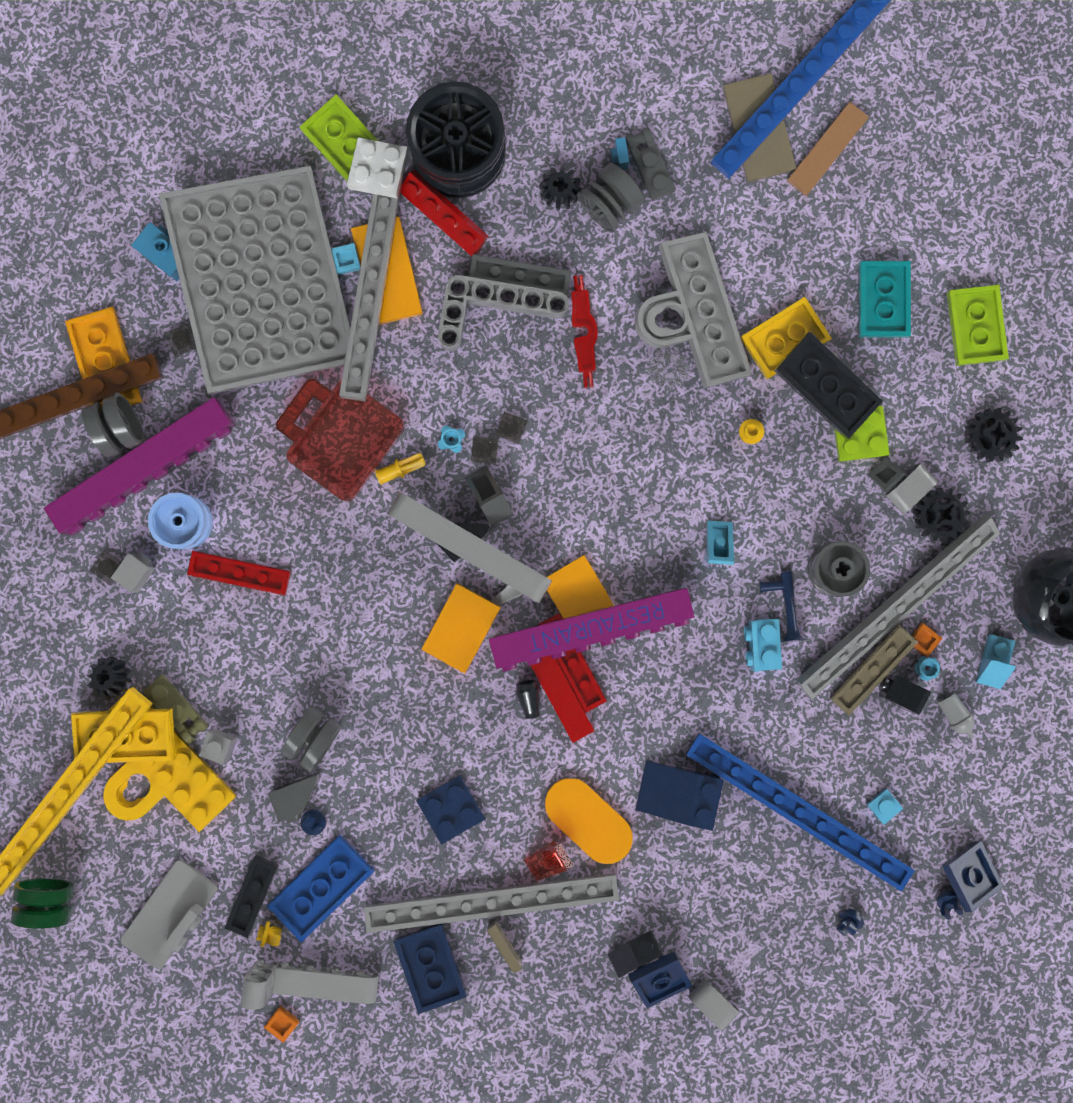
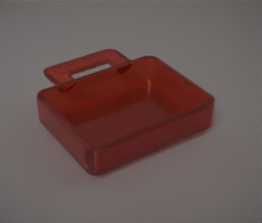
(341, 440)

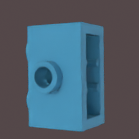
(157, 248)

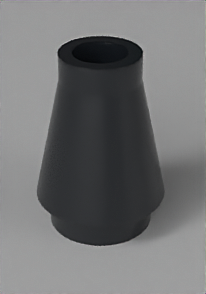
(528, 697)

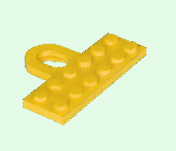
(184, 781)

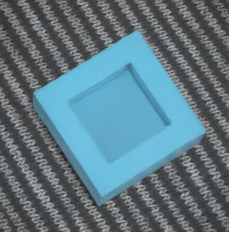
(345, 259)
(884, 806)

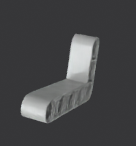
(494, 301)
(306, 981)

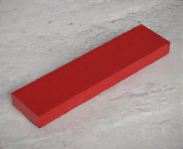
(239, 573)
(579, 676)
(562, 698)

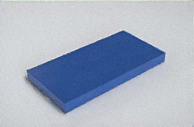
(320, 888)

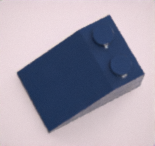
(680, 795)

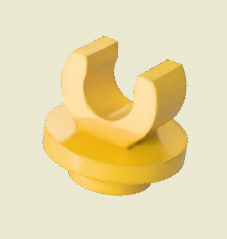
(751, 431)
(268, 934)

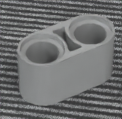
(912, 488)
(713, 1004)

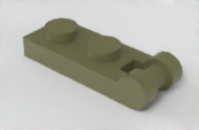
(165, 696)

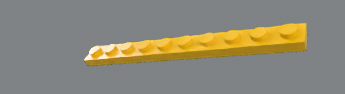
(71, 785)

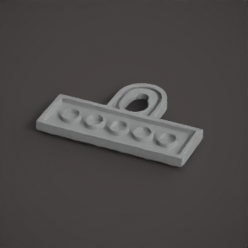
(703, 310)

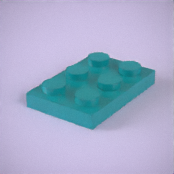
(884, 299)

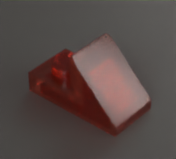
(548, 861)

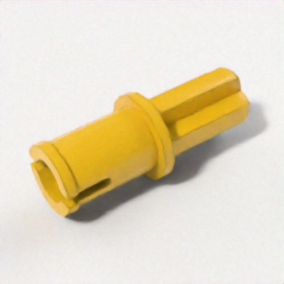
(400, 468)

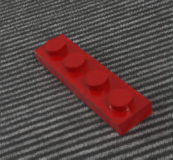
(443, 213)

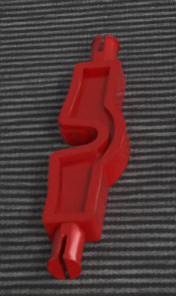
(583, 319)

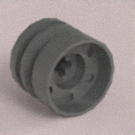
(611, 197)

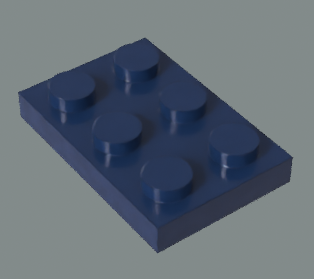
(430, 968)

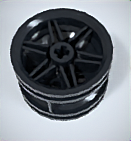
(424, 121)

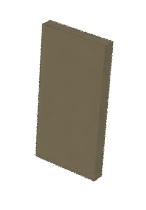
(775, 153)

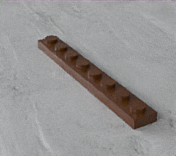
(79, 395)

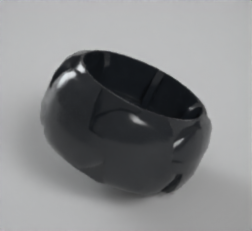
(1042, 588)

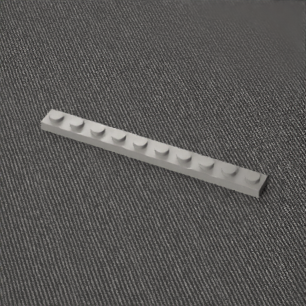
(369, 297)
(898, 606)
(491, 903)

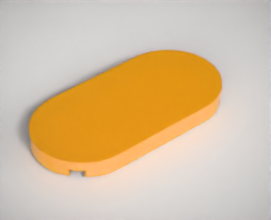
(588, 820)

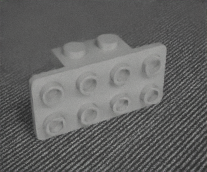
(169, 914)

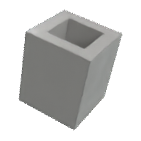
(133, 572)
(218, 746)

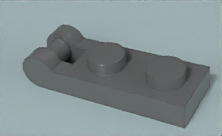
(650, 165)

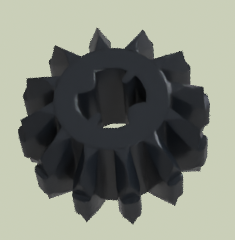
(550, 186)
(100, 681)

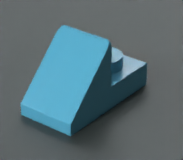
(719, 543)
(995, 662)

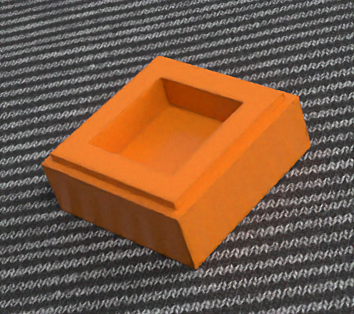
(926, 639)
(281, 1024)

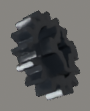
(1002, 427)
(951, 522)

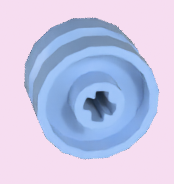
(165, 524)

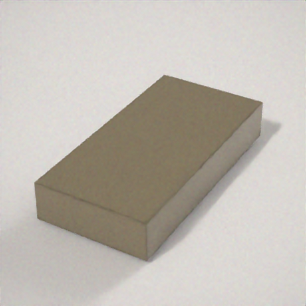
(504, 946)

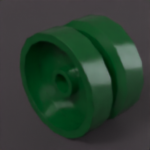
(42, 903)

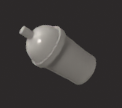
(957, 714)

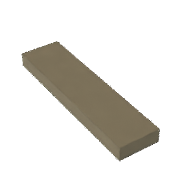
(873, 669)

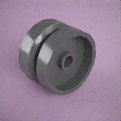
(113, 425)
(853, 569)
(311, 739)

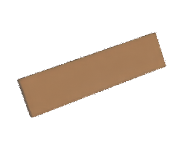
(828, 149)

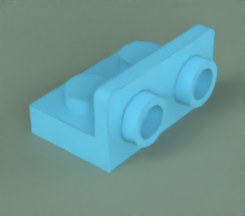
(763, 645)

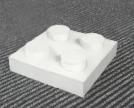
(377, 168)

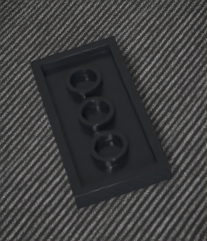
(828, 385)

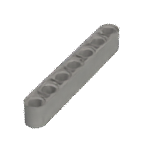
(469, 547)

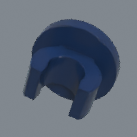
(313, 822)
(947, 901)
(850, 922)

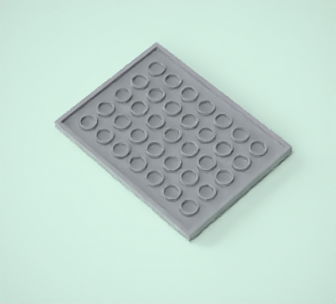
(257, 278)

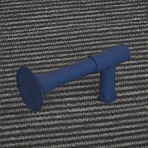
(786, 586)

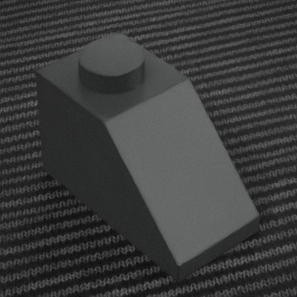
(489, 496)
(293, 799)

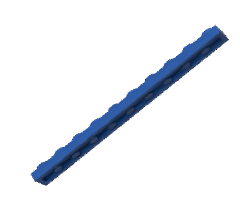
(796, 85)
(800, 812)

